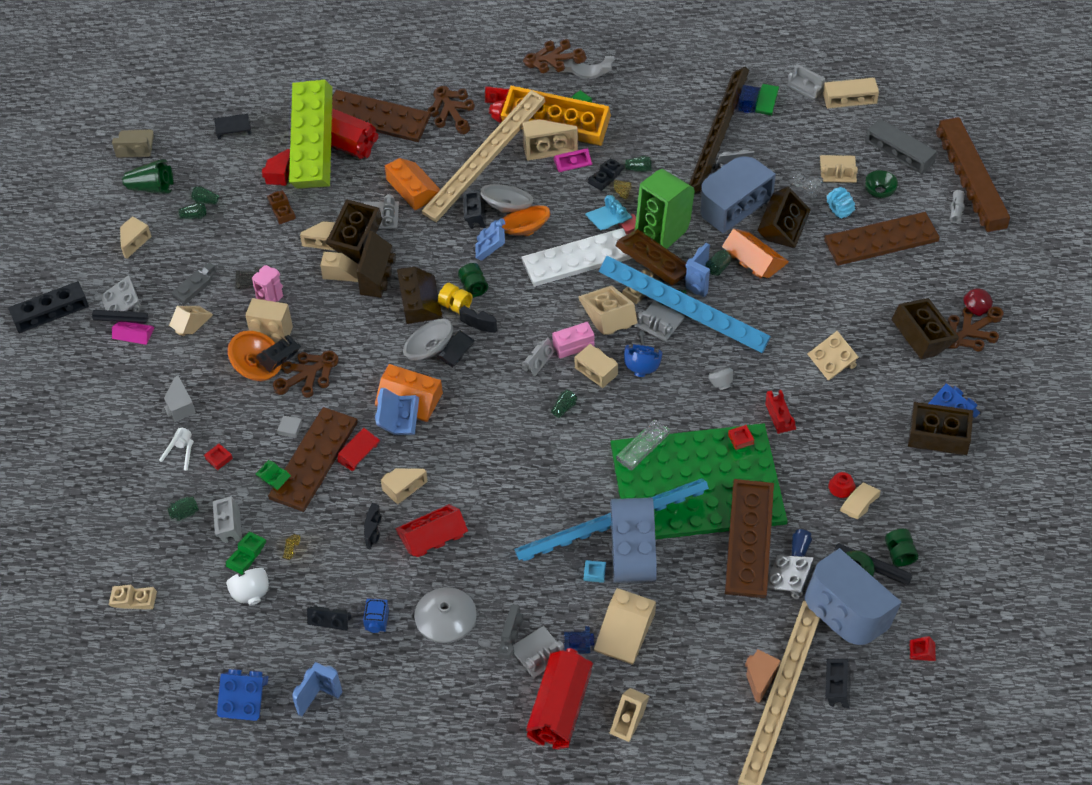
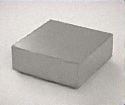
(289, 426)

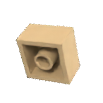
(269, 318)

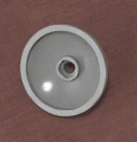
(506, 197)
(428, 340)
(445, 624)

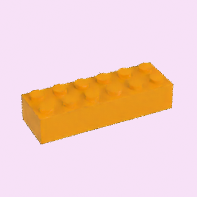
(589, 117)

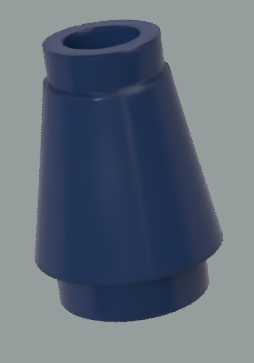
(800, 542)

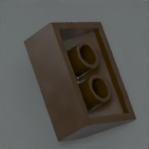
(784, 218)
(353, 227)
(375, 266)
(418, 295)
(924, 327)
(940, 428)

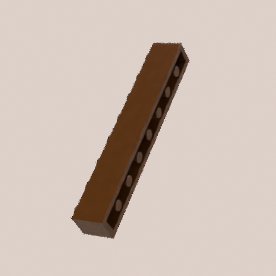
(973, 174)

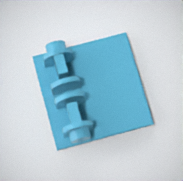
(610, 214)

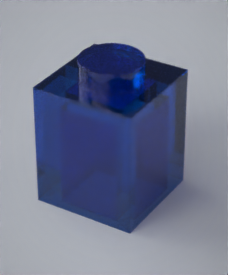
(748, 99)

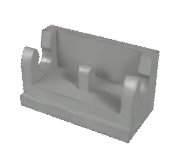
(806, 82)
(227, 519)

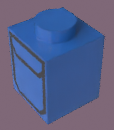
(376, 615)

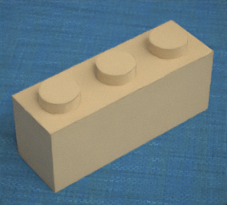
(850, 92)

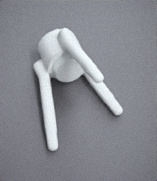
(180, 439)

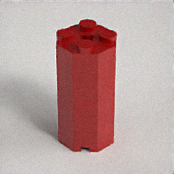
(352, 135)
(559, 699)

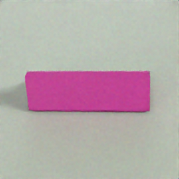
(572, 160)
(132, 332)

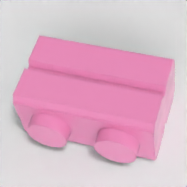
(267, 284)
(572, 339)

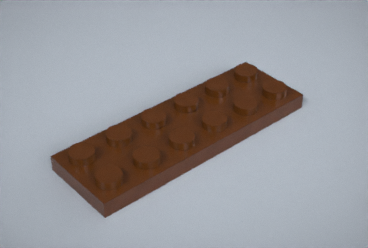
(384, 116)
(881, 238)
(314, 458)
(749, 538)

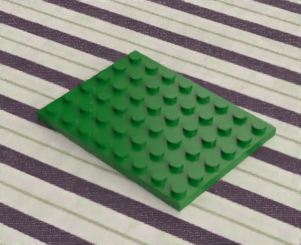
(695, 456)

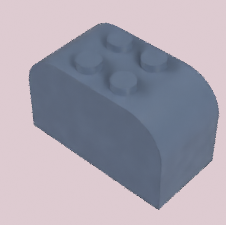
(735, 192)
(633, 540)
(850, 599)

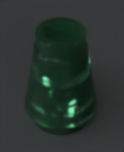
(639, 164)
(204, 196)
(193, 211)
(564, 403)

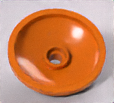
(526, 221)
(243, 353)

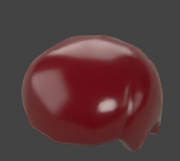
(978, 301)

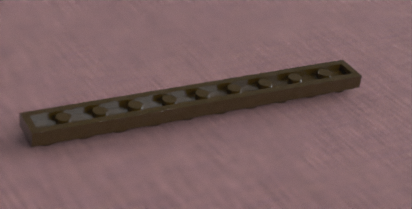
(718, 128)

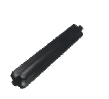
(883, 567)

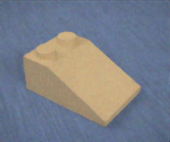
(548, 139)
(609, 310)
(625, 626)

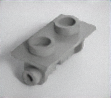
(541, 355)

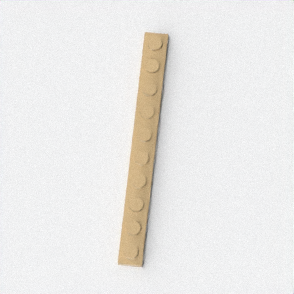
(483, 156)
(779, 698)

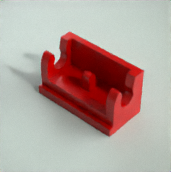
(779, 412)
(357, 449)

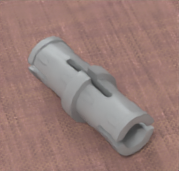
(957, 206)

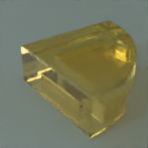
(622, 188)
(289, 546)

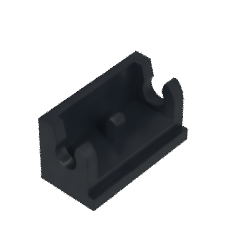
(232, 124)
(474, 208)
(278, 353)
(838, 682)

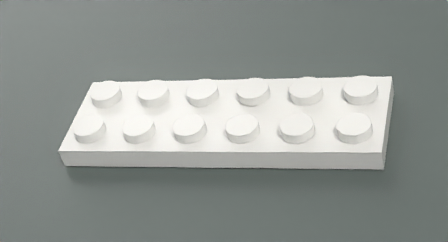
(573, 257)

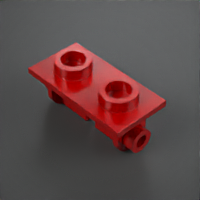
(495, 94)

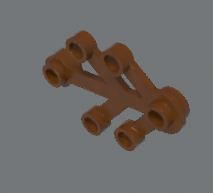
(534, 59)
(443, 94)
(973, 330)
(308, 372)

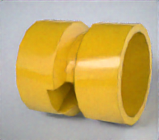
(454, 298)

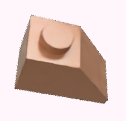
(761, 672)

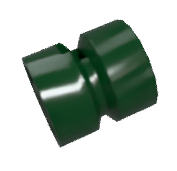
(473, 279)
(901, 547)

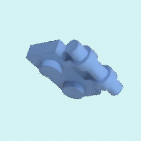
(490, 239)

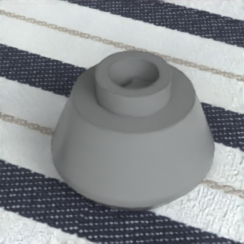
(721, 377)

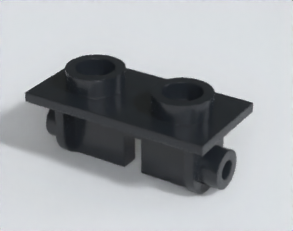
(330, 619)

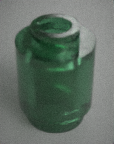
(718, 262)
(183, 508)

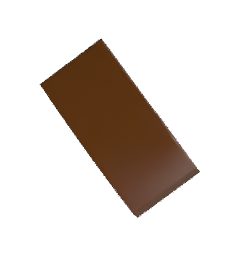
(281, 207)

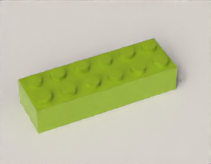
(311, 134)

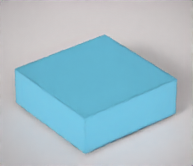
(594, 571)

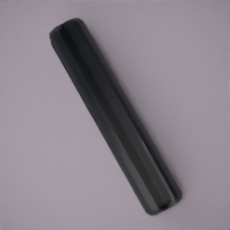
(120, 316)

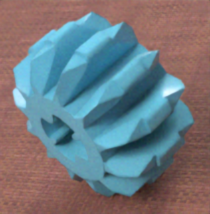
(841, 202)

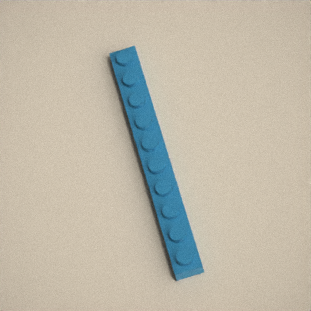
(684, 304)
(603, 522)

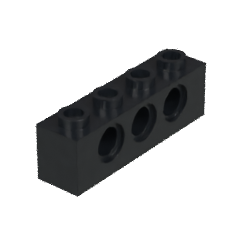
(48, 307)

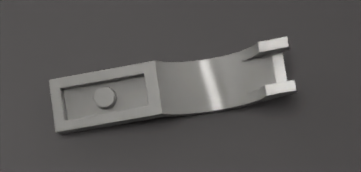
(584, 70)

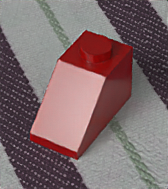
(277, 169)

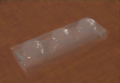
(643, 444)

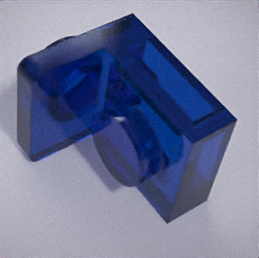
(579, 640)

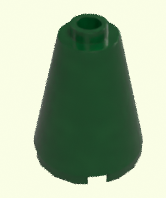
(150, 177)

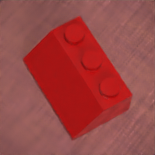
(432, 530)

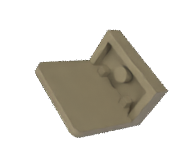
(133, 143)

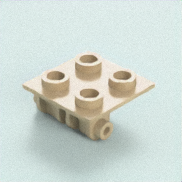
(838, 168)
(833, 356)

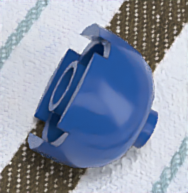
(642, 359)

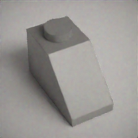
(178, 401)

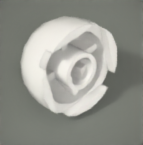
(249, 587)

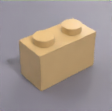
(596, 365)

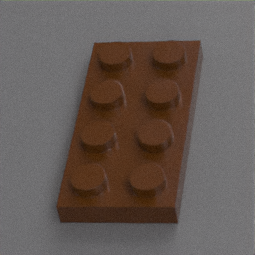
(653, 256)

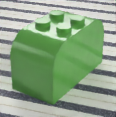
(664, 207)

